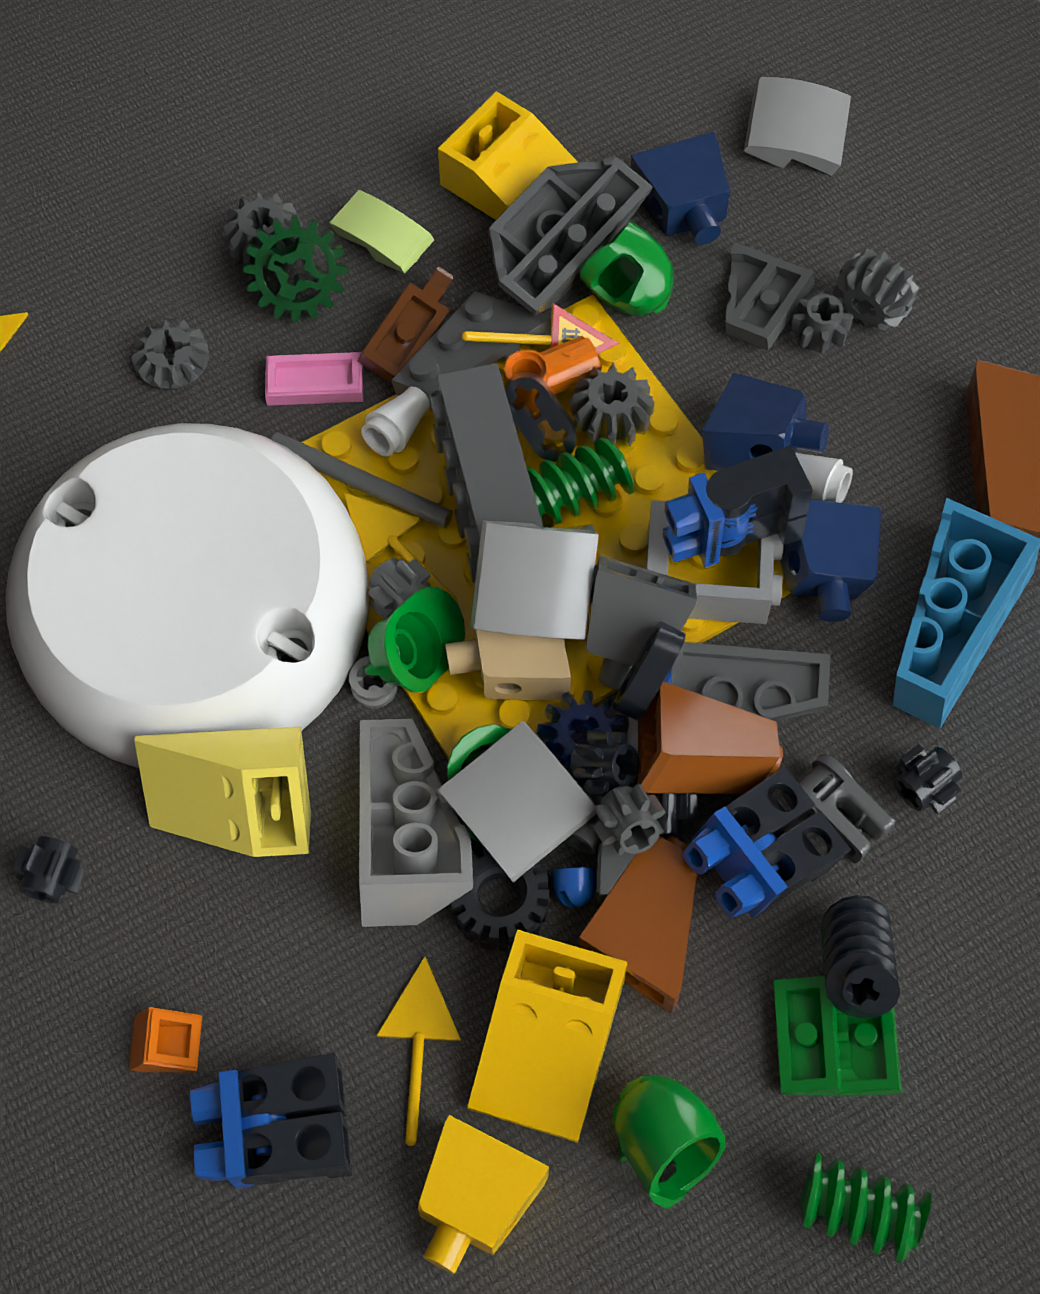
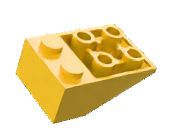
(498, 155)
(547, 1035)

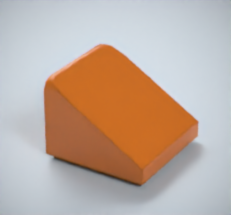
(165, 1041)

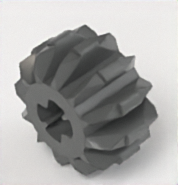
(249, 217)
(876, 289)
(612, 405)

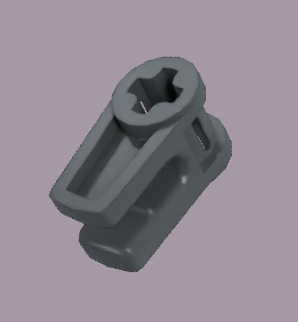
(844, 793)

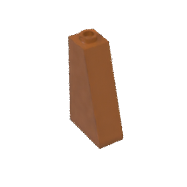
(1005, 444)

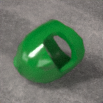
(630, 273)
(664, 1123)

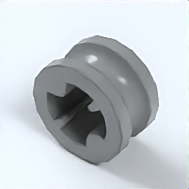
(374, 696)

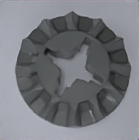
(189, 359)

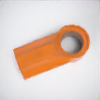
(556, 366)

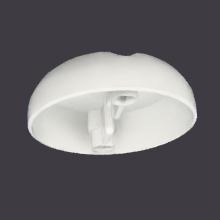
(178, 580)

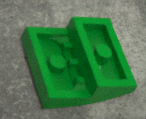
(829, 1051)

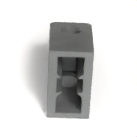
(627, 608)

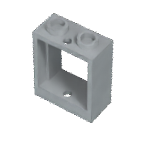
(723, 601)

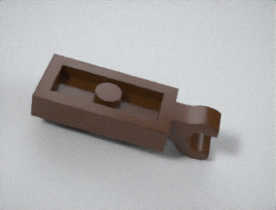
(407, 326)

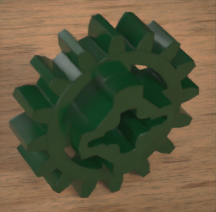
(286, 287)

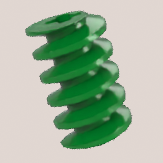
(580, 479)
(863, 1208)

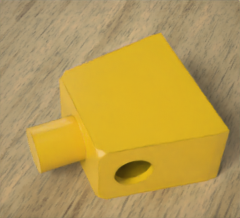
(475, 1193)

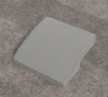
(797, 123)
(533, 580)
(518, 800)

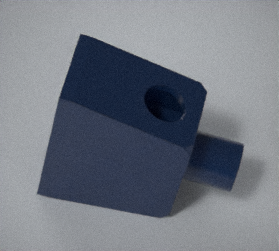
(687, 187)
(756, 420)
(834, 556)

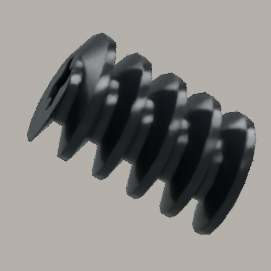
(859, 957)

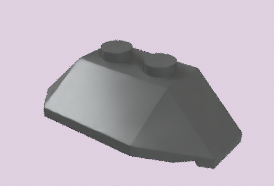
(559, 225)

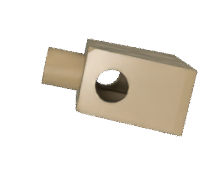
(513, 665)

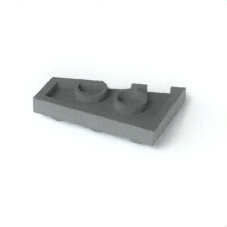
(450, 353)
(755, 679)

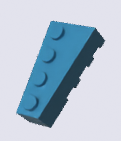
(964, 600)

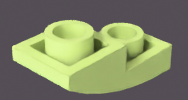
(382, 230)

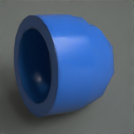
(574, 885)

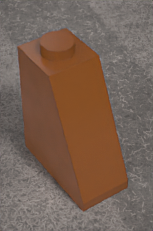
(703, 745)
(648, 921)

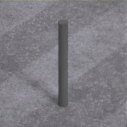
(368, 483)

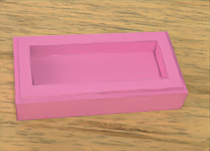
(313, 379)

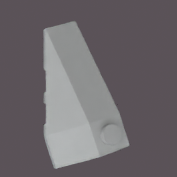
(410, 838)

